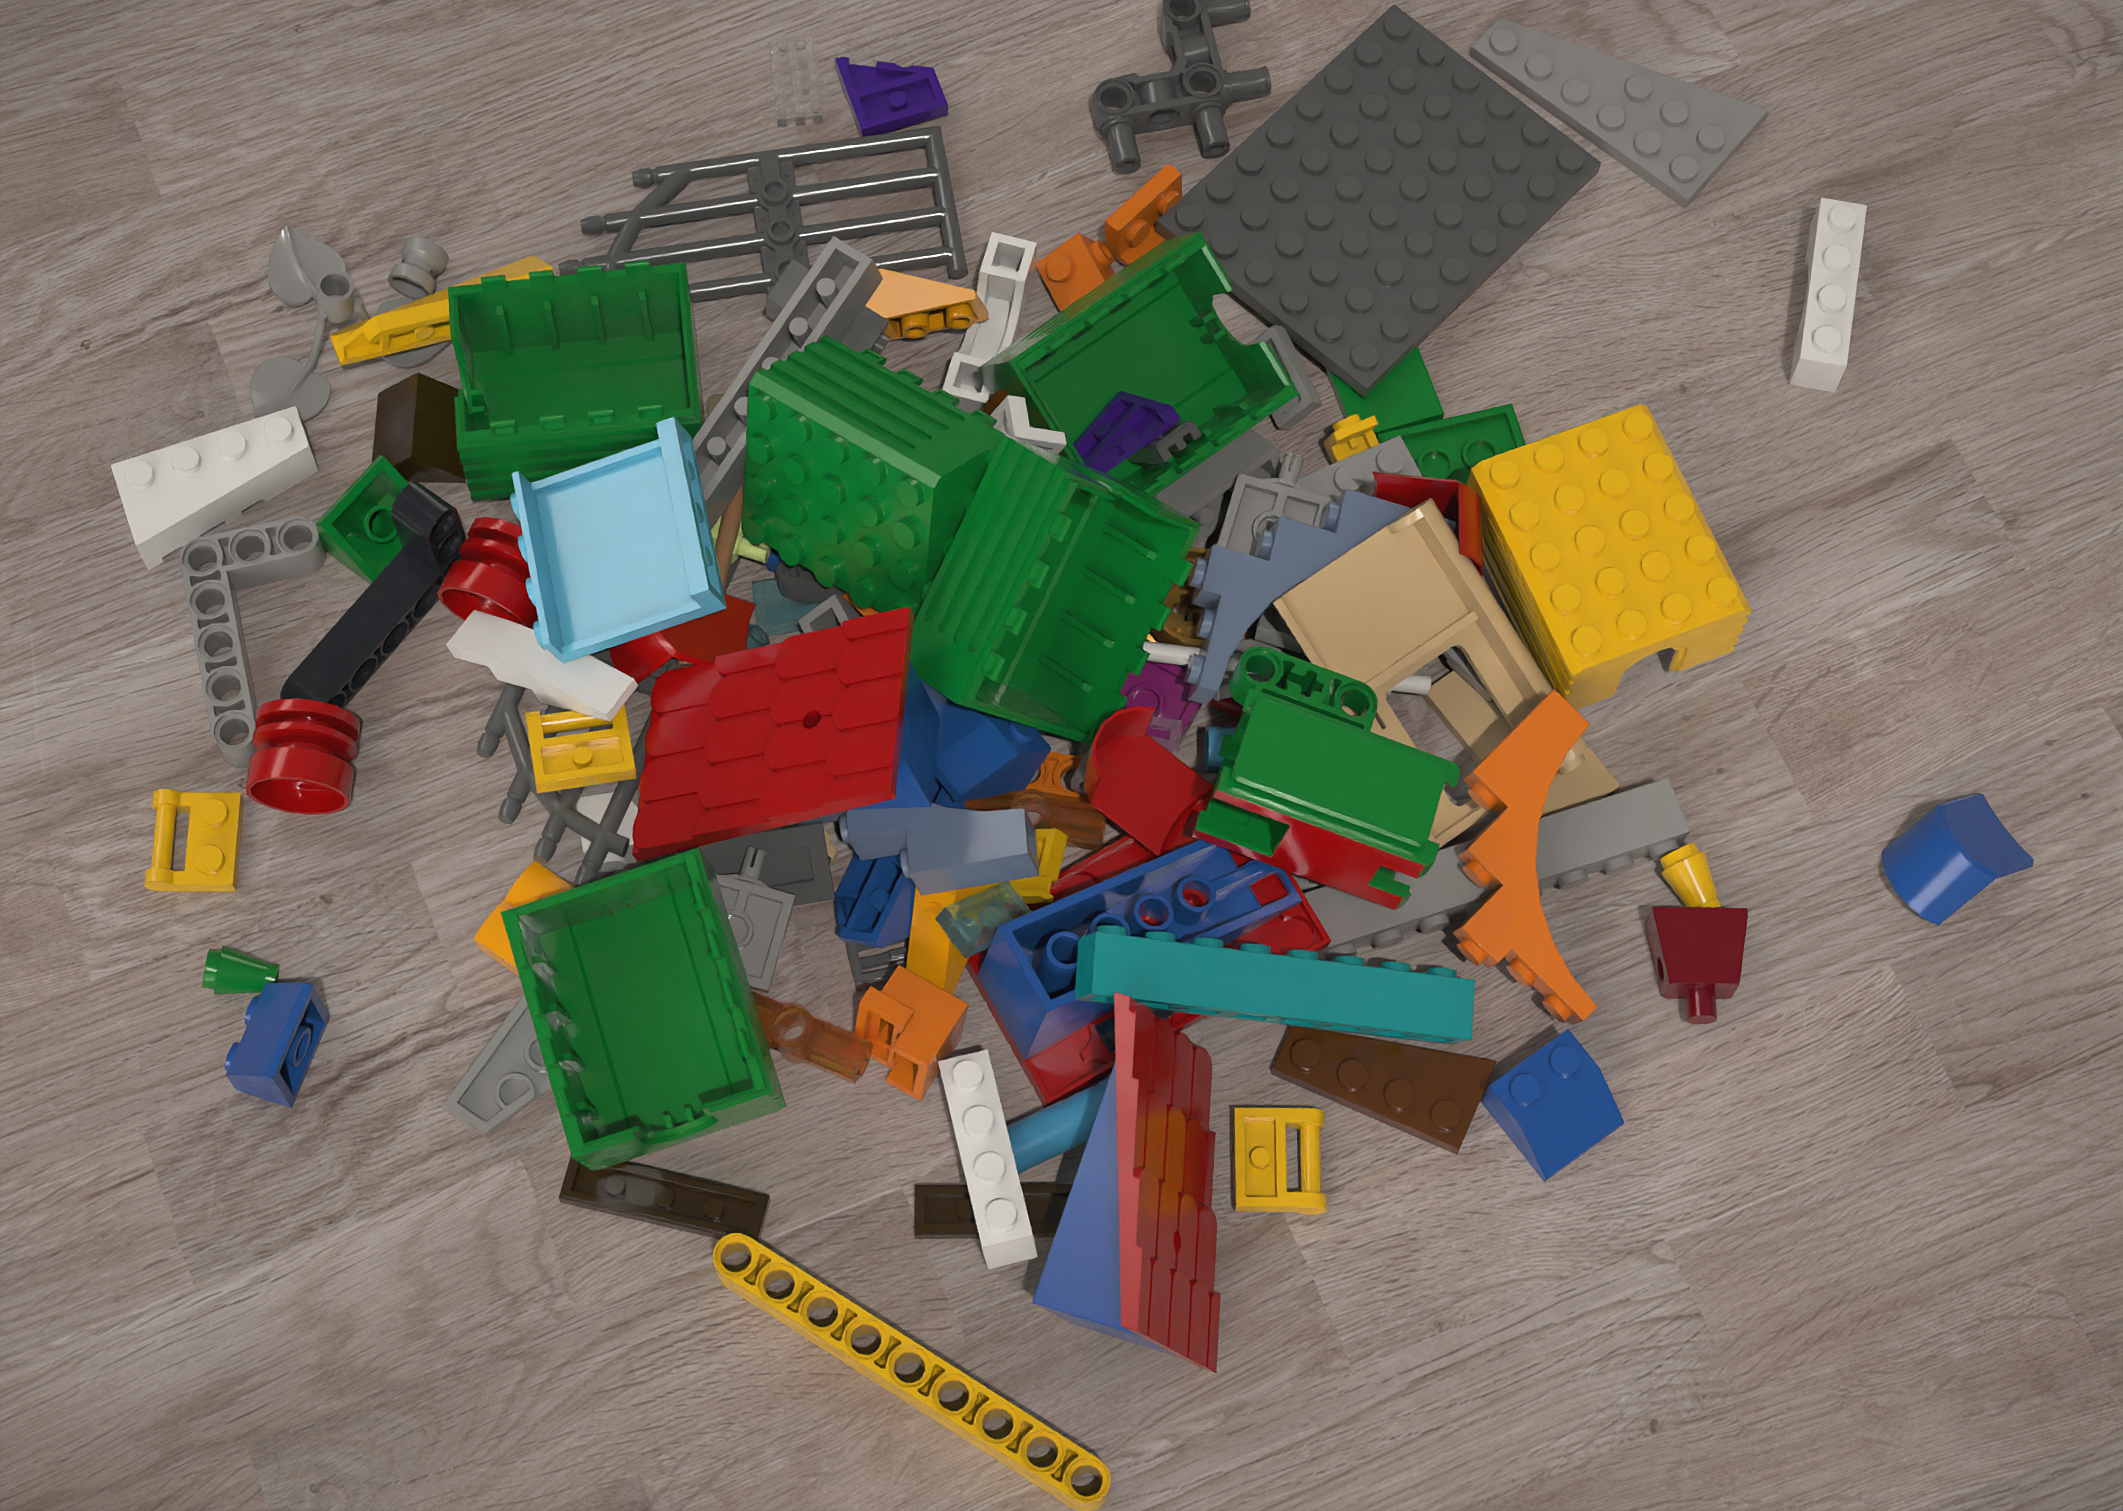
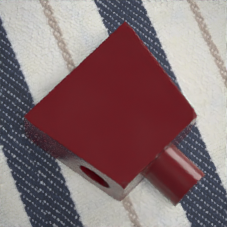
(1697, 955)

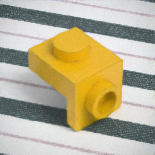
(1351, 437)

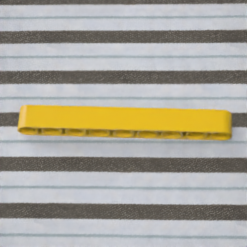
(923, 1394)

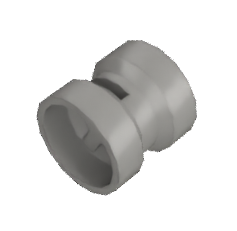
(418, 268)

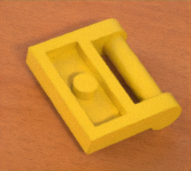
(580, 757)
(211, 841)
(1261, 1160)

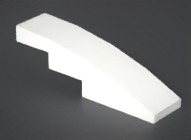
(518, 659)

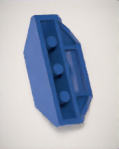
(876, 898)

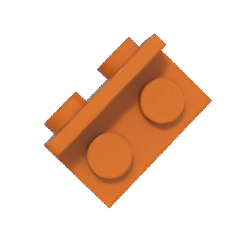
(1132, 227)

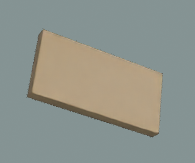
(1481, 726)

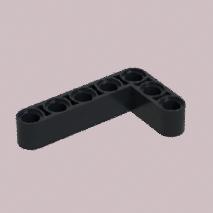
(389, 606)

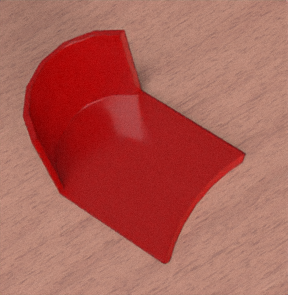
(1451, 497)
(691, 641)
(1139, 779)

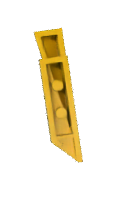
(415, 323)

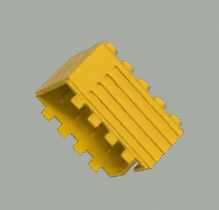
(1604, 555)

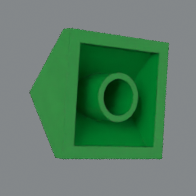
(360, 523)

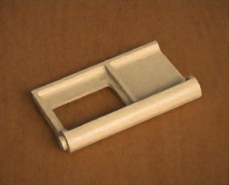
(1399, 607)

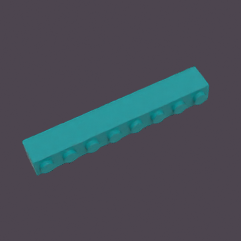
(1275, 988)

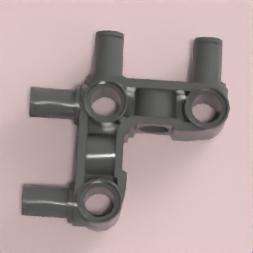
(1170, 97)

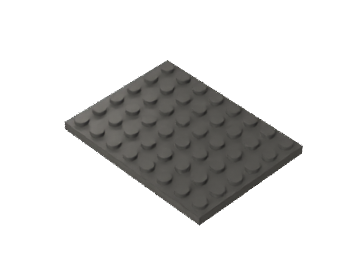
(1380, 198)

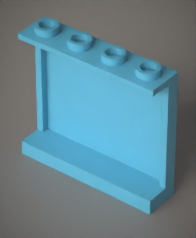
(618, 546)

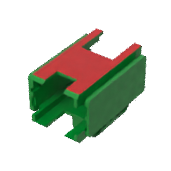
(1319, 788)

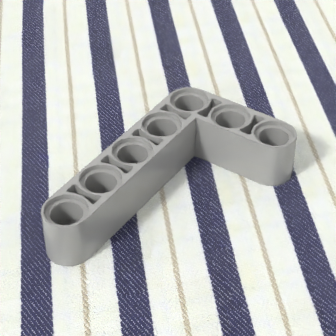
(225, 627)

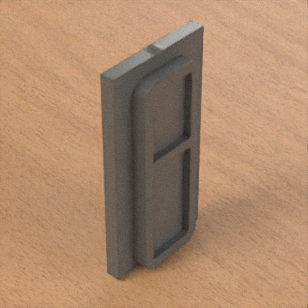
(794, 861)

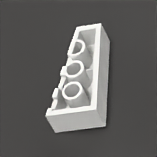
(210, 480)

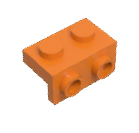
(1075, 269)

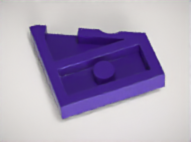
(890, 95)
(1123, 429)

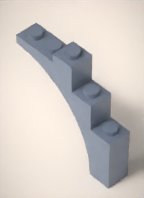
(1242, 587)
(944, 845)

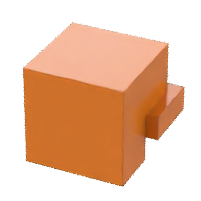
(911, 1029)

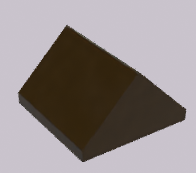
(419, 430)

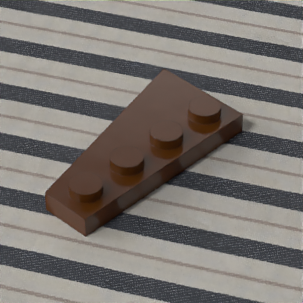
(1395, 1083)

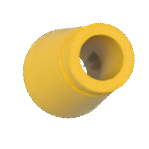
(1690, 877)

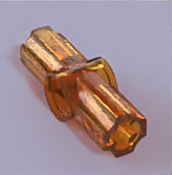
(1079, 821)
(822, 1046)

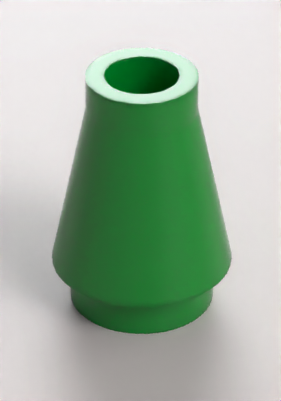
(236, 972)

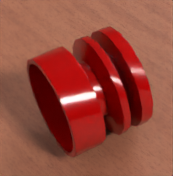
(490, 575)
(302, 756)

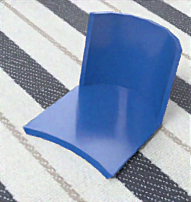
(1951, 857)

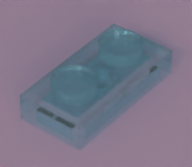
(975, 919)

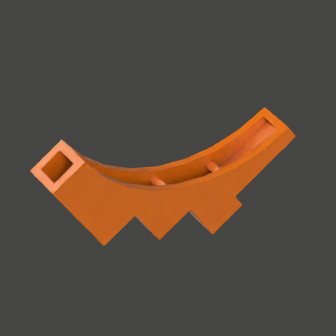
(1503, 856)

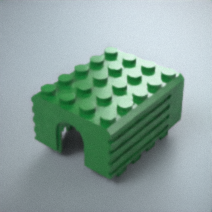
(1150, 337)
(570, 369)
(859, 471)
(1049, 591)
(643, 1010)

